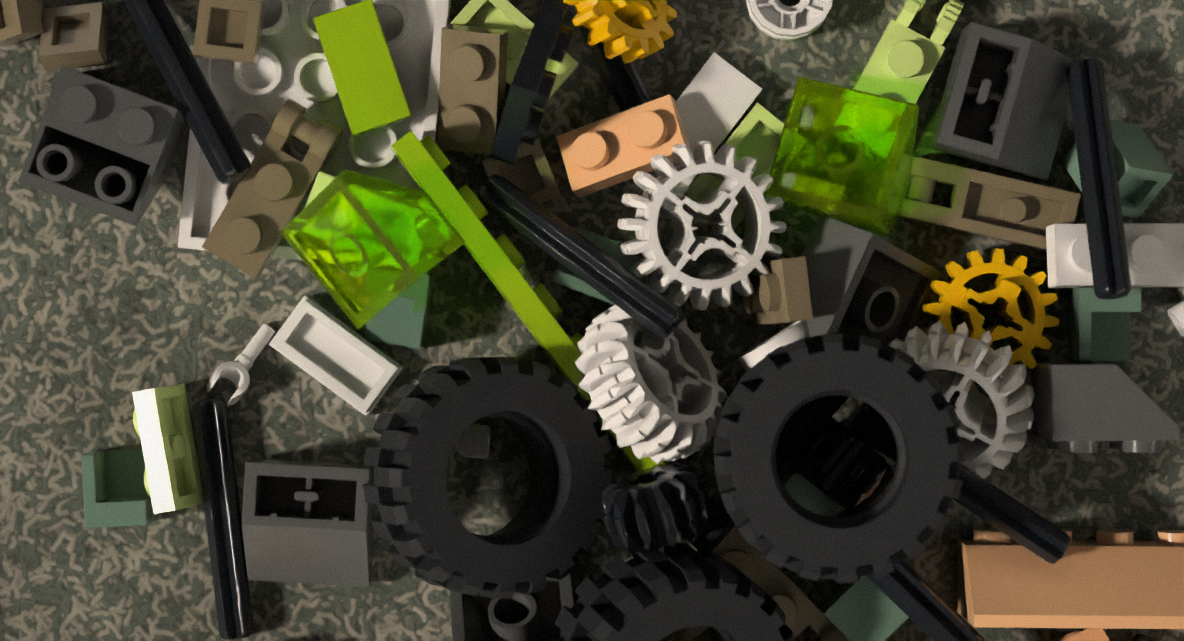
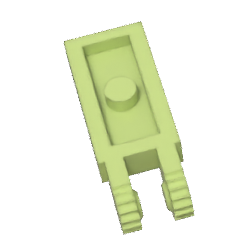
(904, 57)

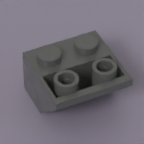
(1003, 102)
(103, 146)
(1094, 403)
(307, 522)

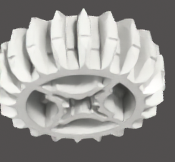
(719, 204)
(651, 387)
(987, 431)

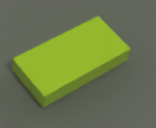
(362, 67)

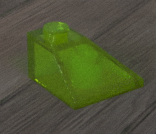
(845, 155)
(370, 241)

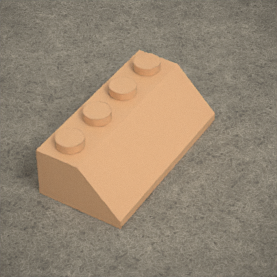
(1091, 586)

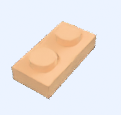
(621, 145)

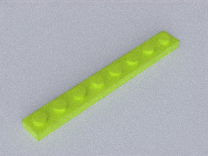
(500, 263)

